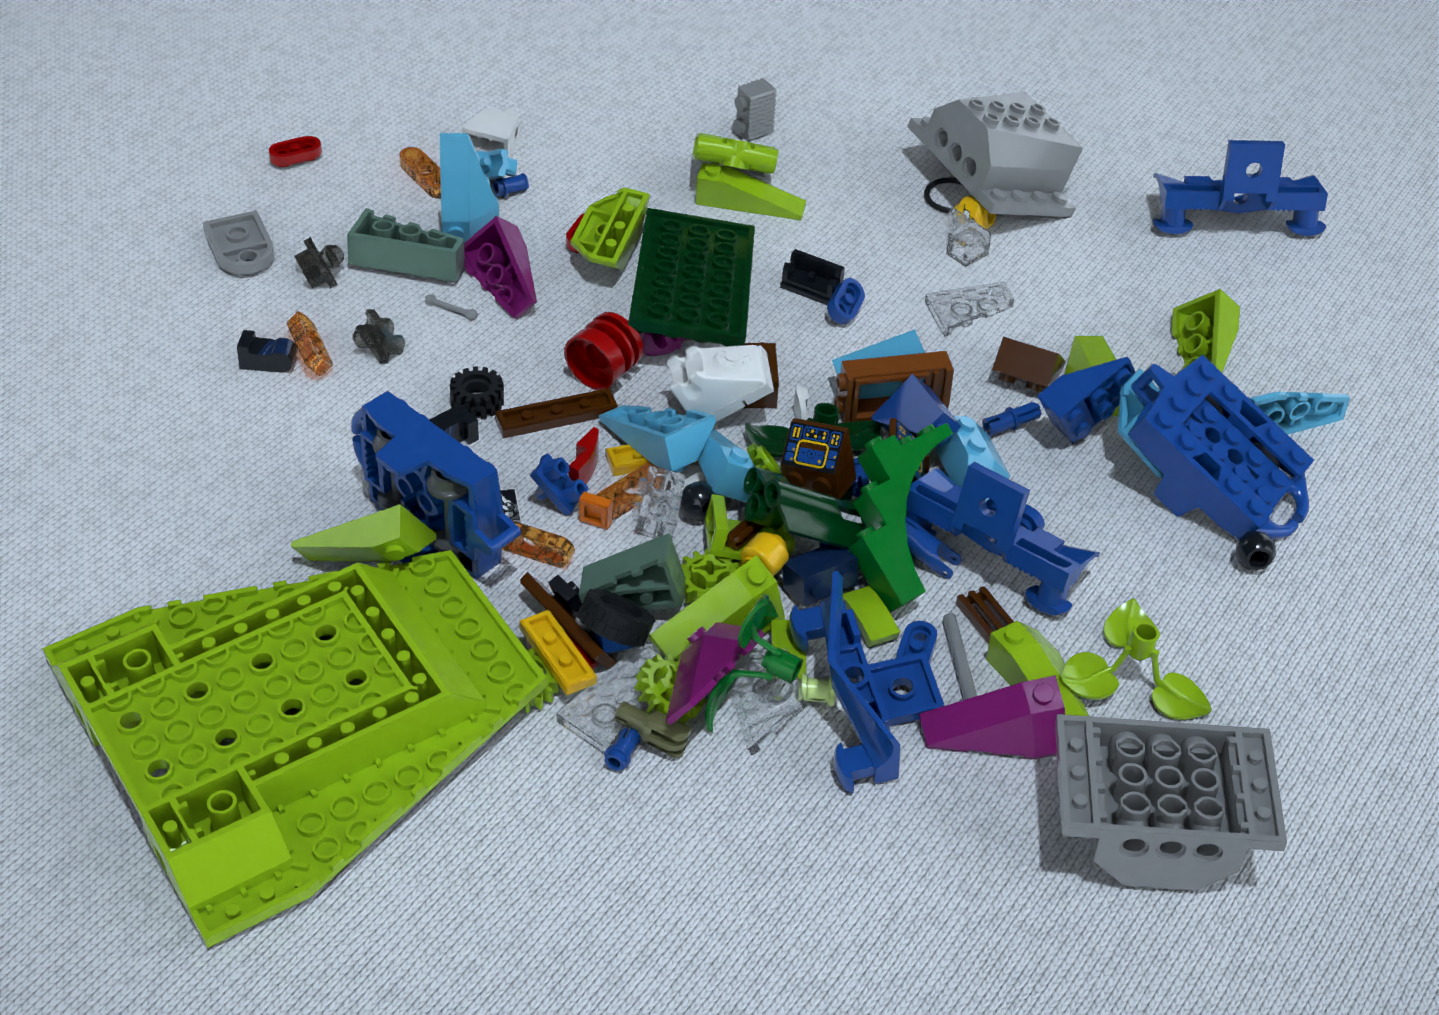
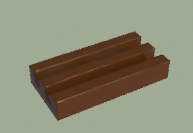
(990, 609)

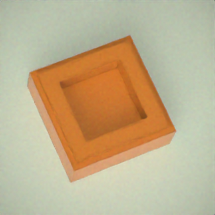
(595, 510)

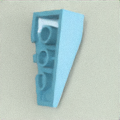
(661, 436)

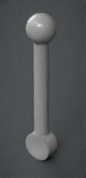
(431, 300)

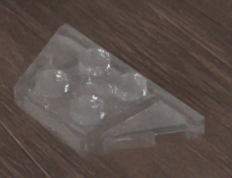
(763, 704)

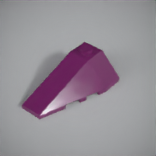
(502, 265)
(703, 664)
(1000, 722)

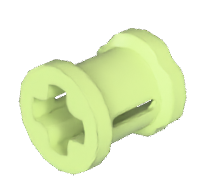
(817, 690)

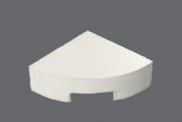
(800, 403)

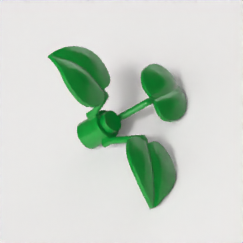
(776, 661)

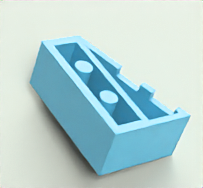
(899, 345)

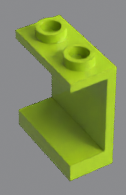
(718, 527)

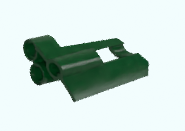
(799, 509)

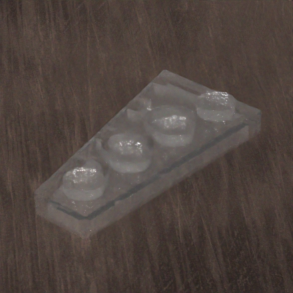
(594, 709)

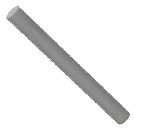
(959, 656)

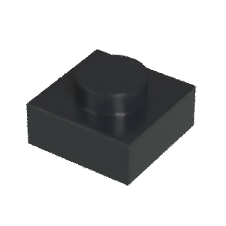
(566, 593)

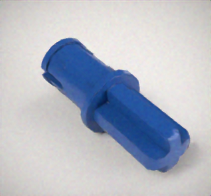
(1011, 418)

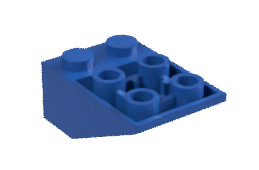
(1085, 397)

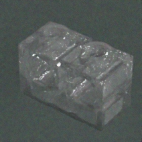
(661, 503)

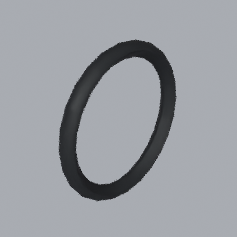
(928, 188)

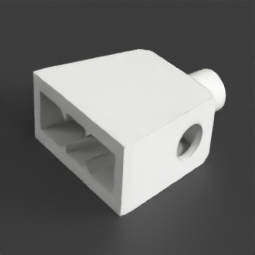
(494, 130)

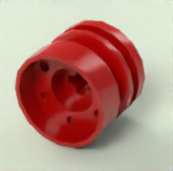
(603, 351)

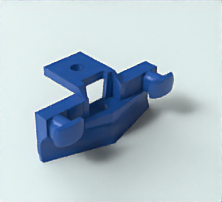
(1258, 191)
(963, 510)
(871, 701)

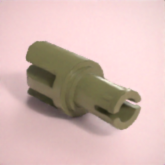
(655, 729)

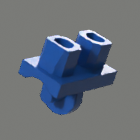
(556, 484)

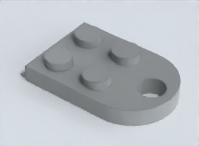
(238, 240)

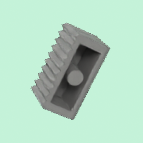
(755, 109)

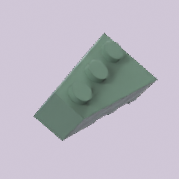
(644, 574)

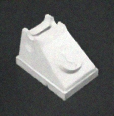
(720, 378)

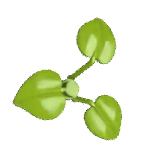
(1133, 630)

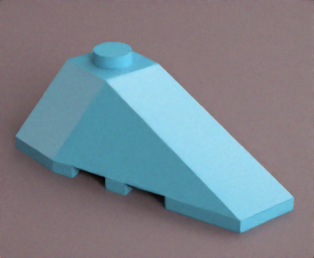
(465, 189)
(1302, 410)
(725, 466)

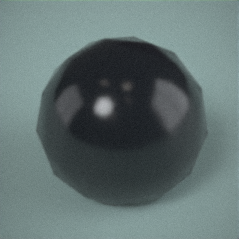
(696, 500)
(1255, 550)

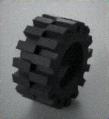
(477, 381)

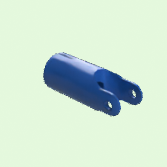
(929, 549)

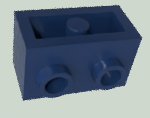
(810, 574)

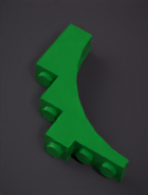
(882, 506)

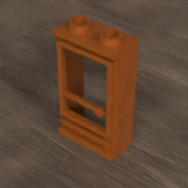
(930, 366)

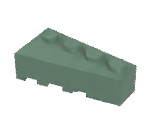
(404, 248)

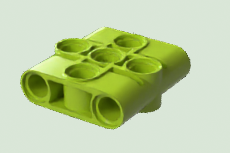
(735, 153)

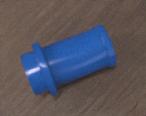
(504, 186)
(861, 479)
(618, 756)

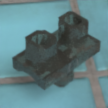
(317, 264)
(379, 337)

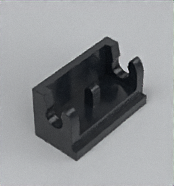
(811, 276)

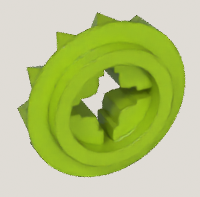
(763, 459)

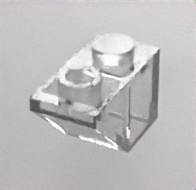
(965, 238)

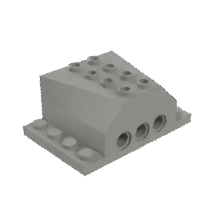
(1003, 152)
(1168, 797)

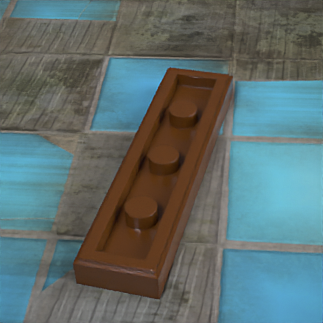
(554, 413)
(567, 621)

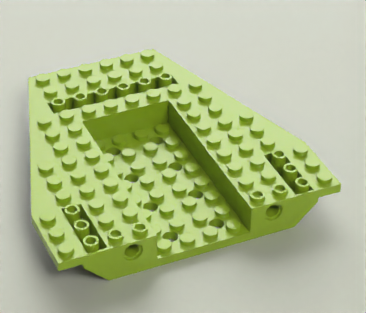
(305, 791)

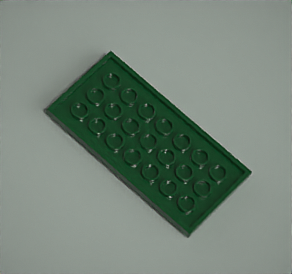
(693, 278)

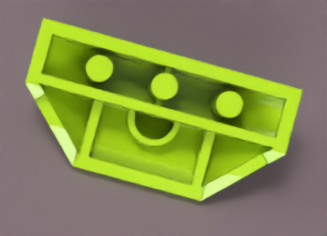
(612, 228)

